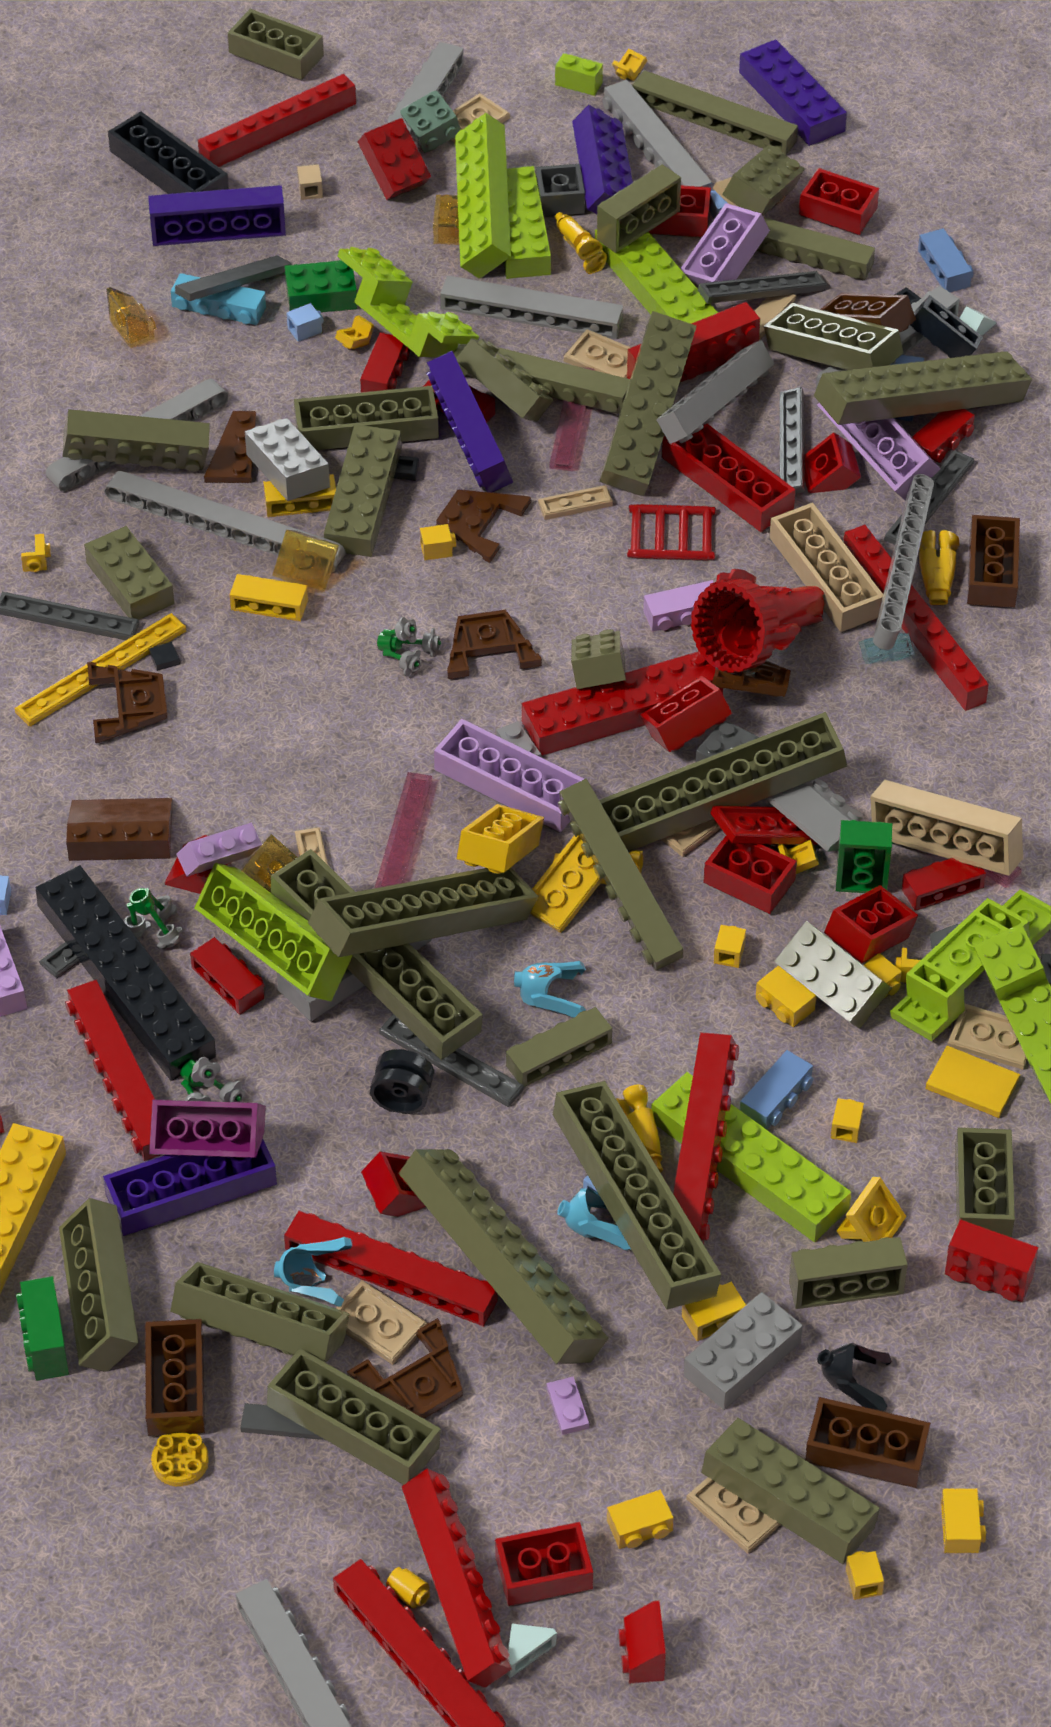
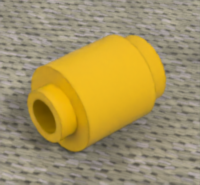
(409, 1587)

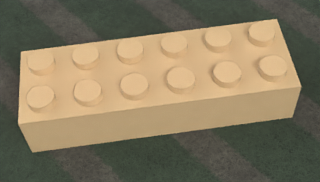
(826, 562)
(949, 827)

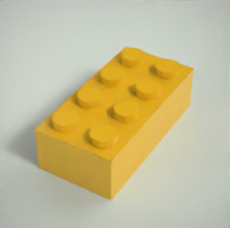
(499, 838)

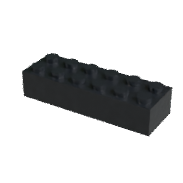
(164, 157)

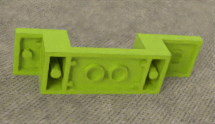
(384, 299)
(940, 978)
(1023, 995)

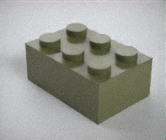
(598, 659)

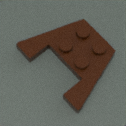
(472, 511)
(488, 634)
(763, 679)
(139, 700)
(424, 1384)

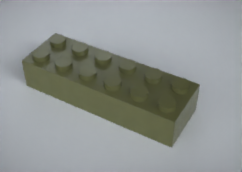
(832, 338)
(330, 420)
(135, 440)
(363, 489)
(98, 1285)
(259, 1312)
(353, 1417)
(790, 1490)

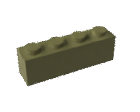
(558, 1046)

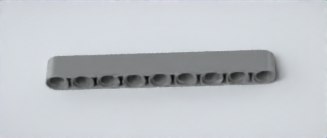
(186, 407)

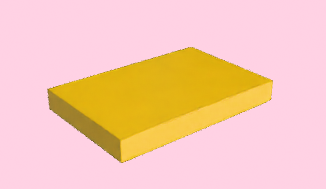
(972, 1081)

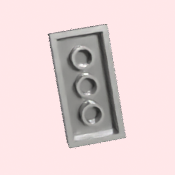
(287, 459)
(742, 1350)

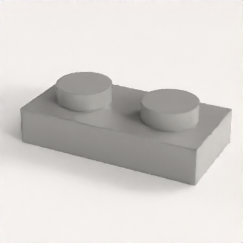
(517, 735)

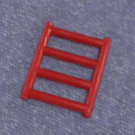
(682, 552)

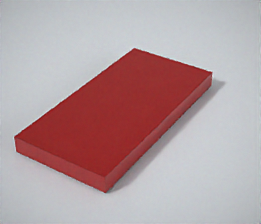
(758, 825)

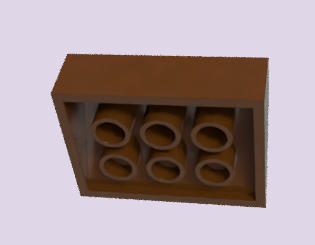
(119, 829)

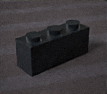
(945, 329)

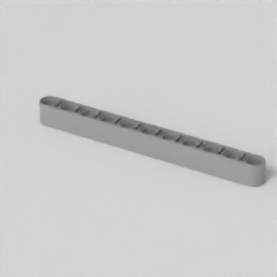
(202, 513)
(903, 562)

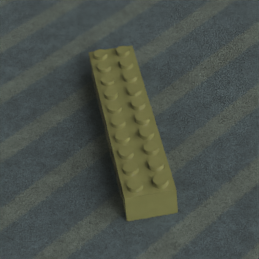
(922, 387)
(725, 779)
(421, 910)
(393, 974)
(636, 1195)
(504, 1256)

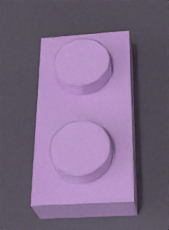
(567, 1405)

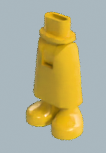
(582, 242)
(938, 571)
(642, 1120)

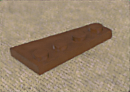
(230, 459)

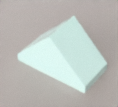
(977, 320)
(527, 1645)

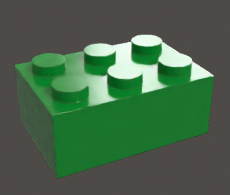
(323, 284)
(863, 856)
(42, 1329)

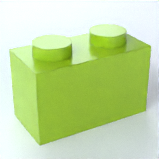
(578, 74)

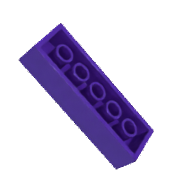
(792, 92)
(601, 155)
(217, 215)
(468, 423)
(183, 1185)

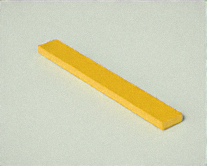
(78, 682)

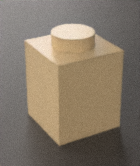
(309, 182)

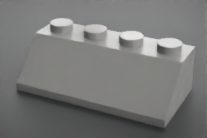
(816, 811)

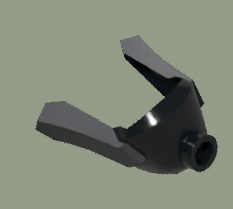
(838, 1371)

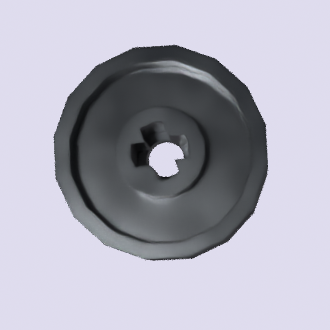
(402, 1081)

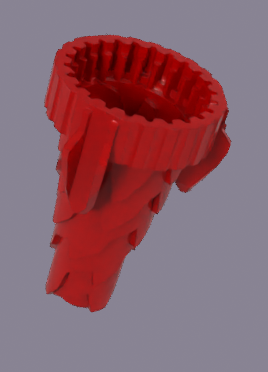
(743, 622)

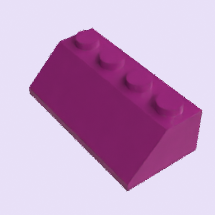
(206, 1128)

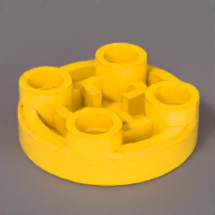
(179, 1459)

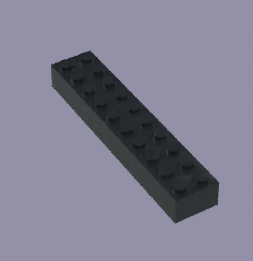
(125, 971)

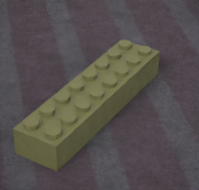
(648, 396)

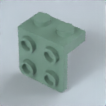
(431, 121)

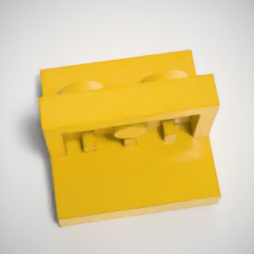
(872, 1214)

